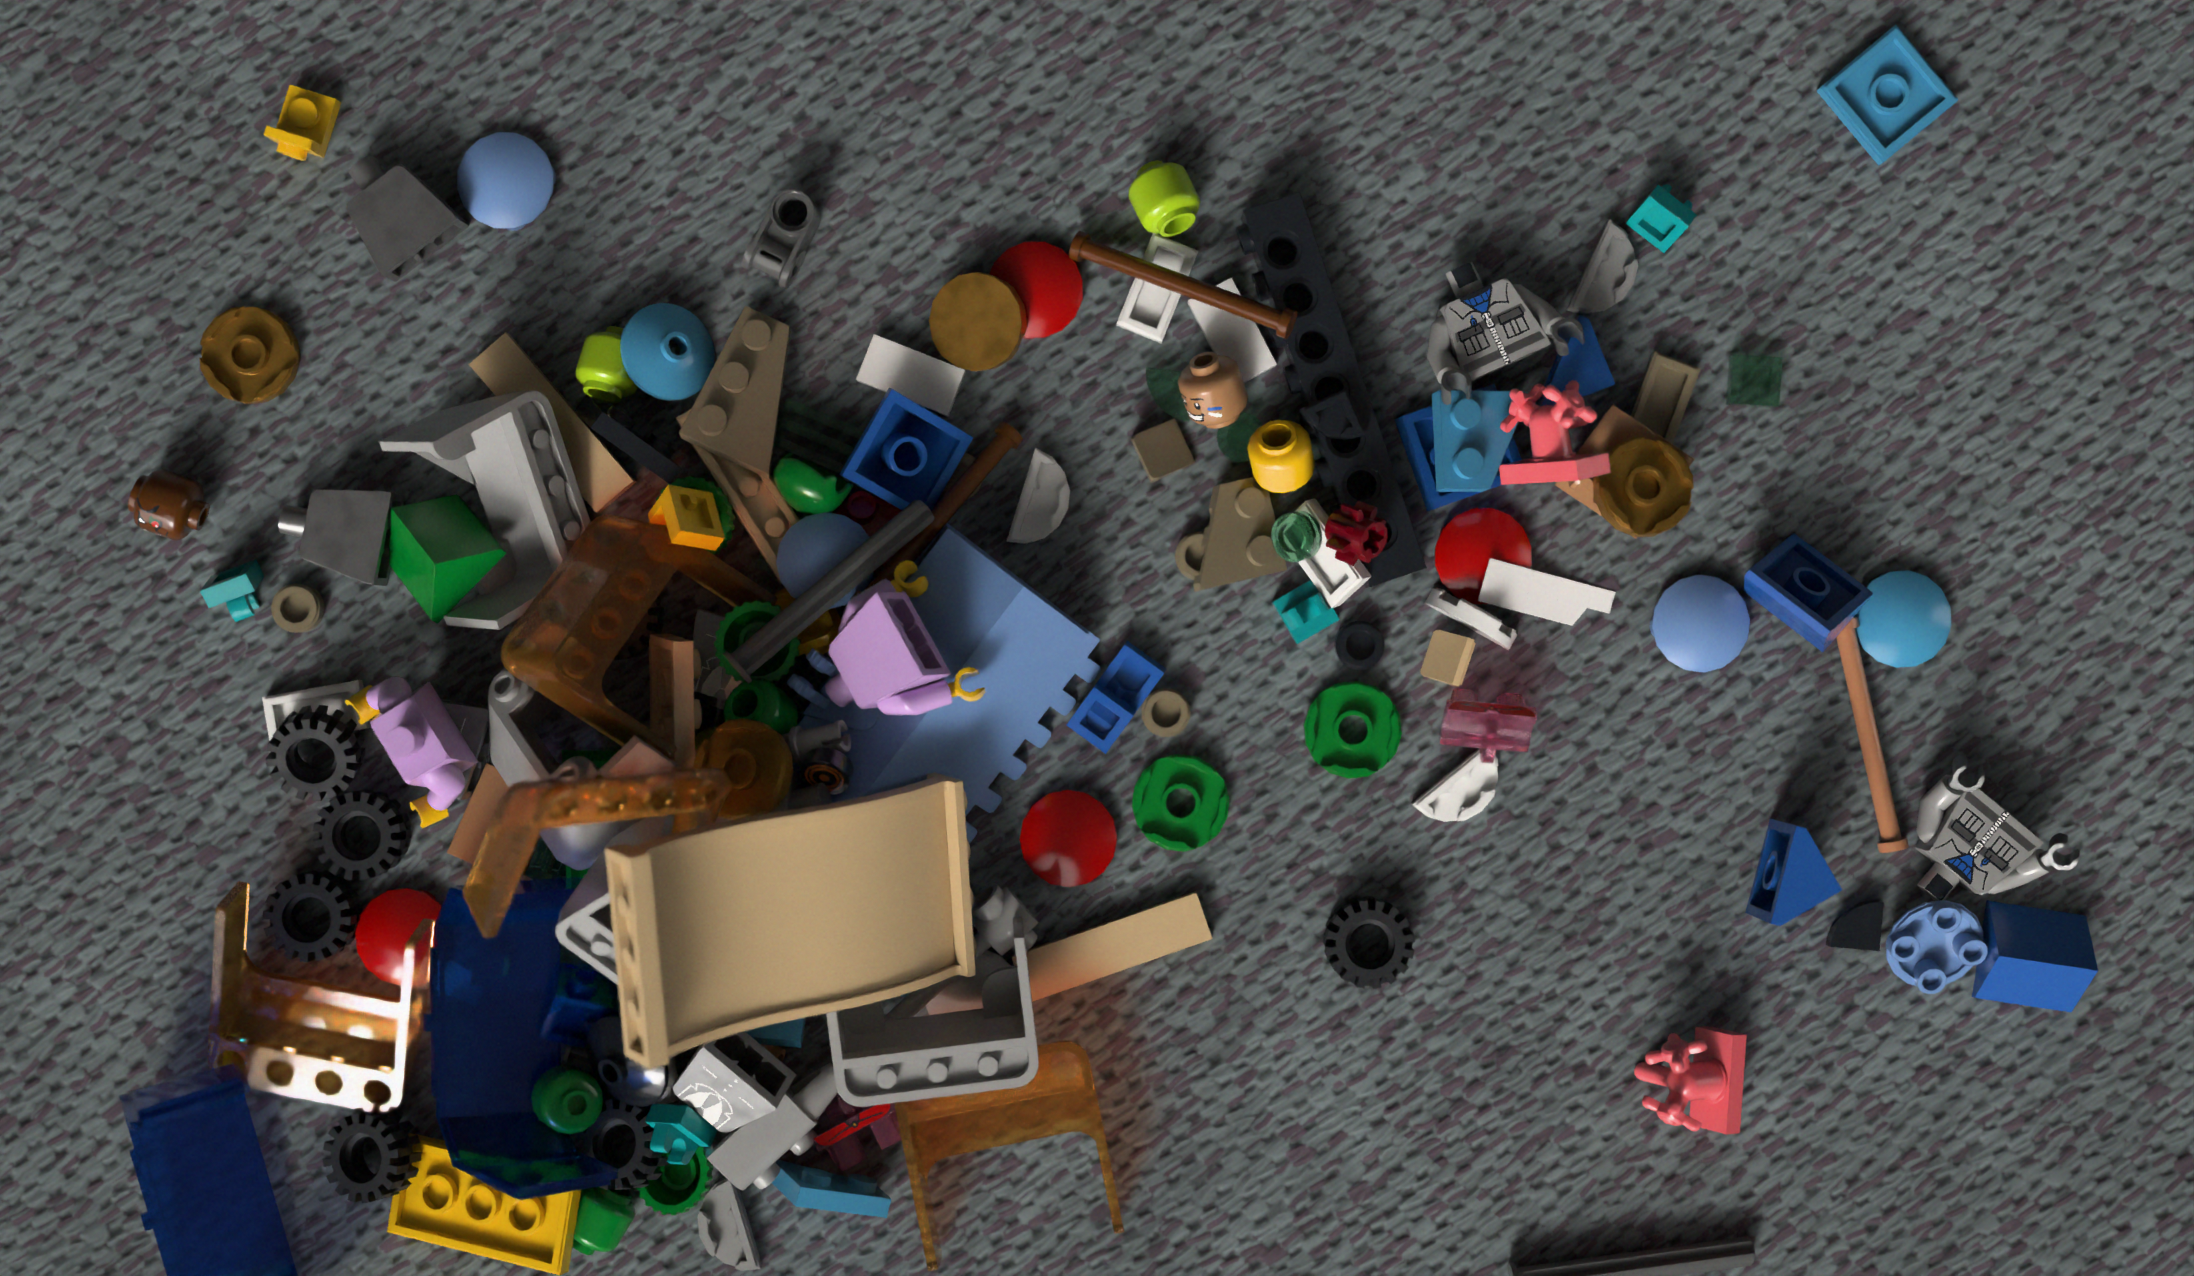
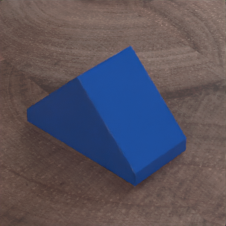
(1583, 364)

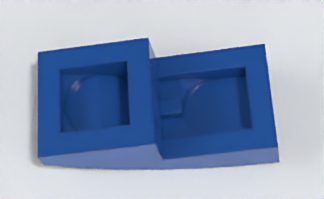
(1116, 697)

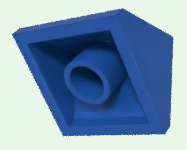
(906, 453)
(1806, 591)
(1789, 875)
(2035, 957)

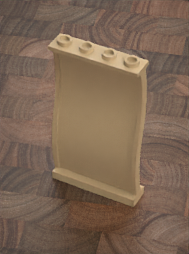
(789, 915)

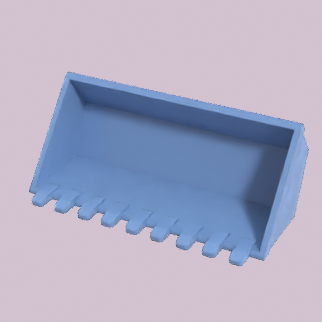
(977, 620)

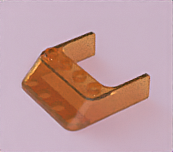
(596, 605)
(536, 805)
(311, 1034)
(1053, 1103)

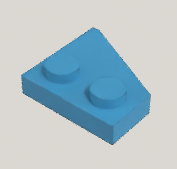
(1469, 439)
(831, 1192)

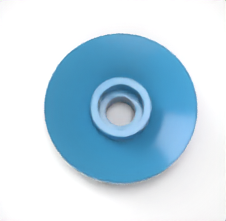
(650, 360)

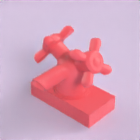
(1550, 437)
(1709, 1082)

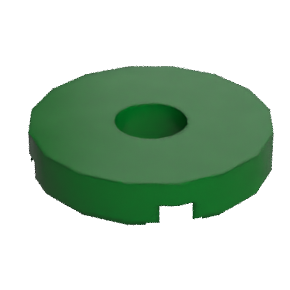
(1323, 723)
(1186, 831)

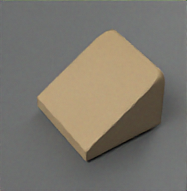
(1447, 657)

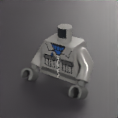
(1491, 330)
(1979, 841)

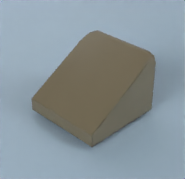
(1162, 450)

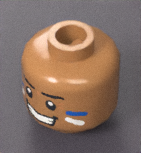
(1213, 390)

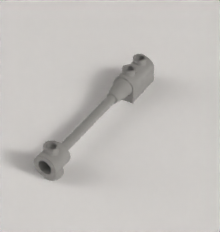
(752, 1150)

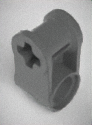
(782, 240)

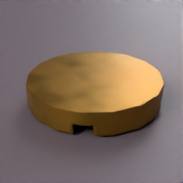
(977, 321)
(266, 361)
(1645, 488)
(755, 763)

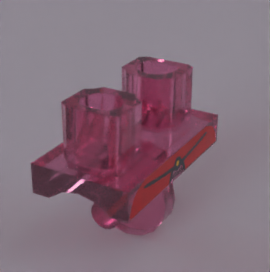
(1487, 726)
(842, 1139)

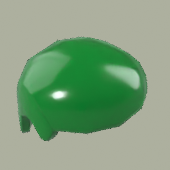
(809, 486)

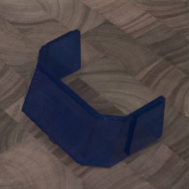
(488, 1047)
(205, 1177)

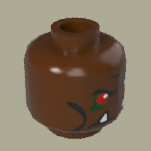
(168, 504)

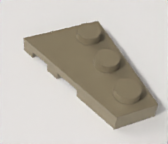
(742, 394)

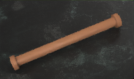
(1869, 740)

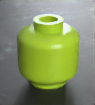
(1164, 198)
(602, 368)

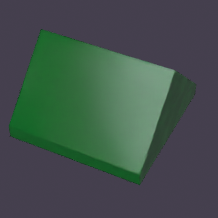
(440, 552)

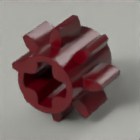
(1356, 533)

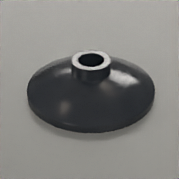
(618, 1073)

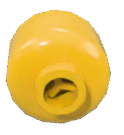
(1281, 456)

